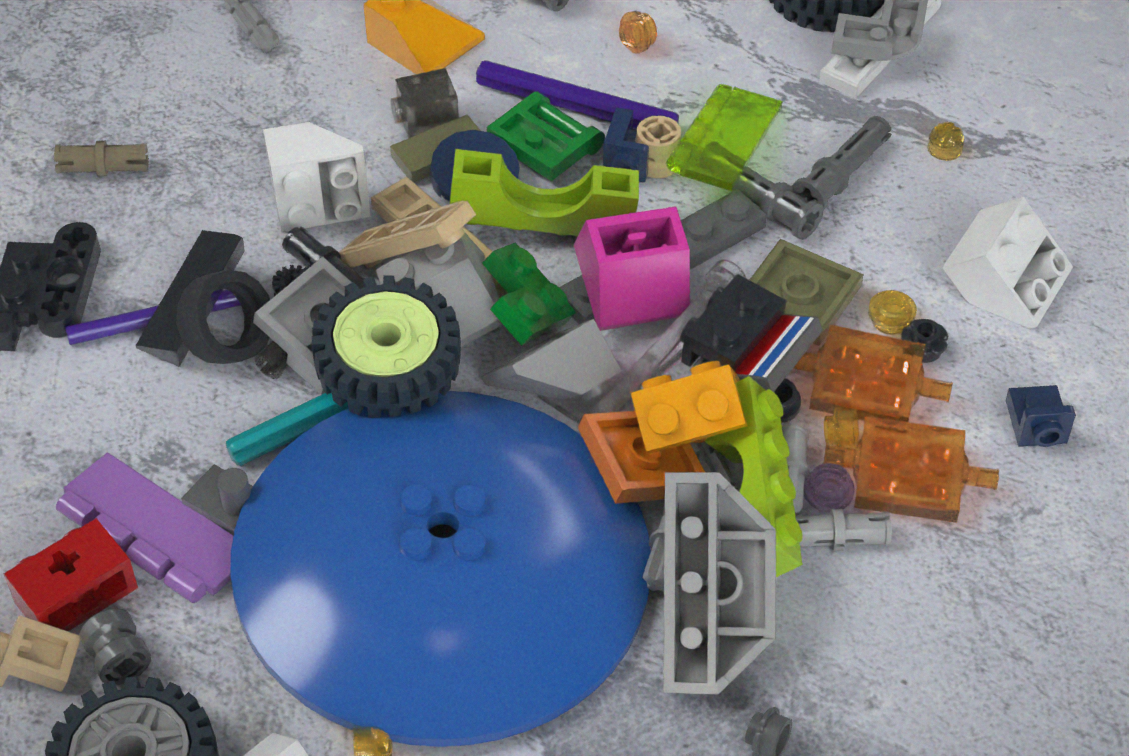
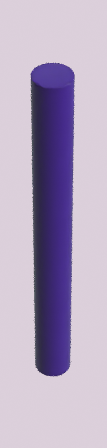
(130, 321)

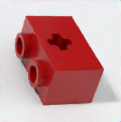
(72, 578)

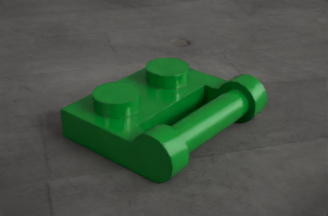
(539, 143)

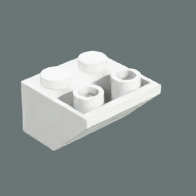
(315, 176)
(1009, 263)

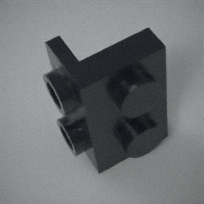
(731, 324)

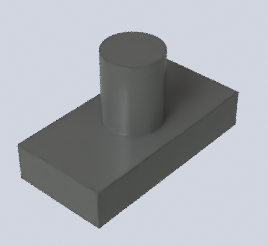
(219, 496)

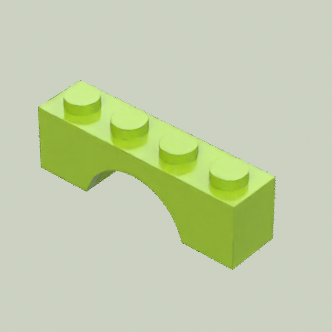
(509, 203)
(765, 466)

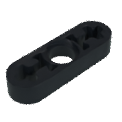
(63, 262)

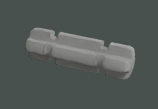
(253, 24)

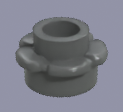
(768, 733)

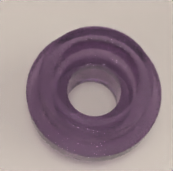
(833, 478)

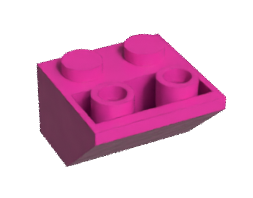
(635, 267)

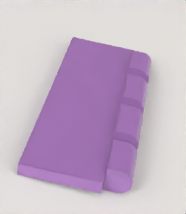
(151, 527)

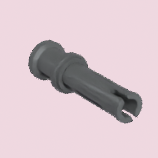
(832, 173)
(781, 203)

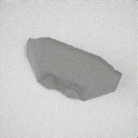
(714, 583)

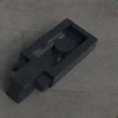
(19, 285)

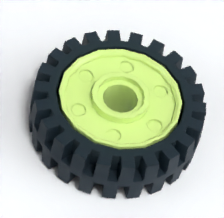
(386, 346)

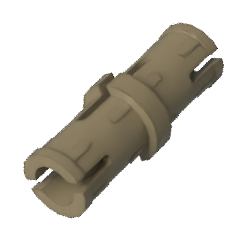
(101, 158)

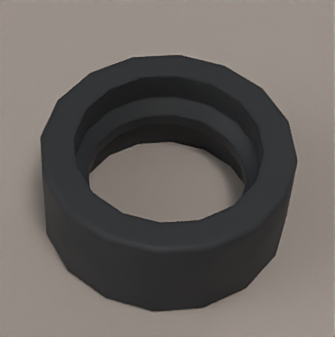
(194, 326)

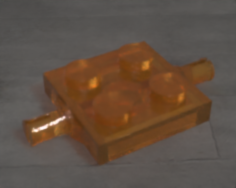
(869, 374)
(911, 469)

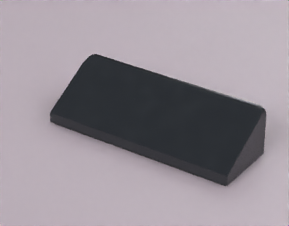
(209, 254)

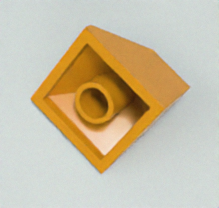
(418, 33)

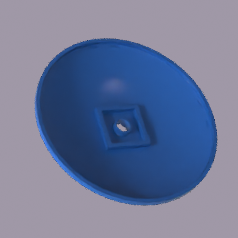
(430, 631)

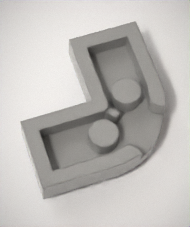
(885, 38)

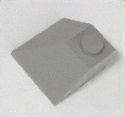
(560, 366)

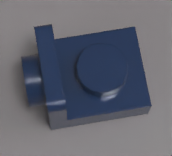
(621, 145)
(1039, 416)

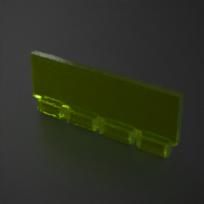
(724, 136)

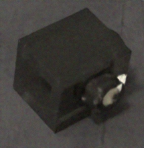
(424, 101)

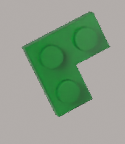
(532, 302)

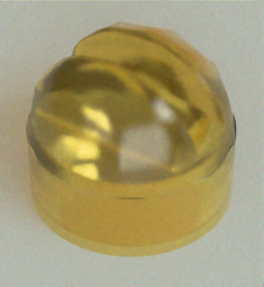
(952, 142)
(371, 742)

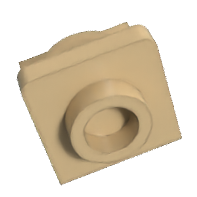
(37, 653)

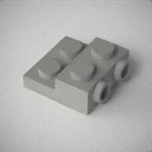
(292, 313)

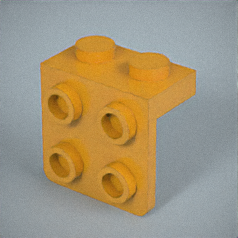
(688, 407)

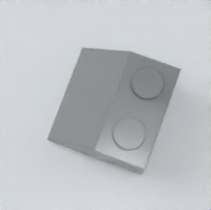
(458, 276)

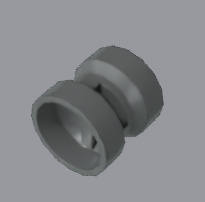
(114, 645)

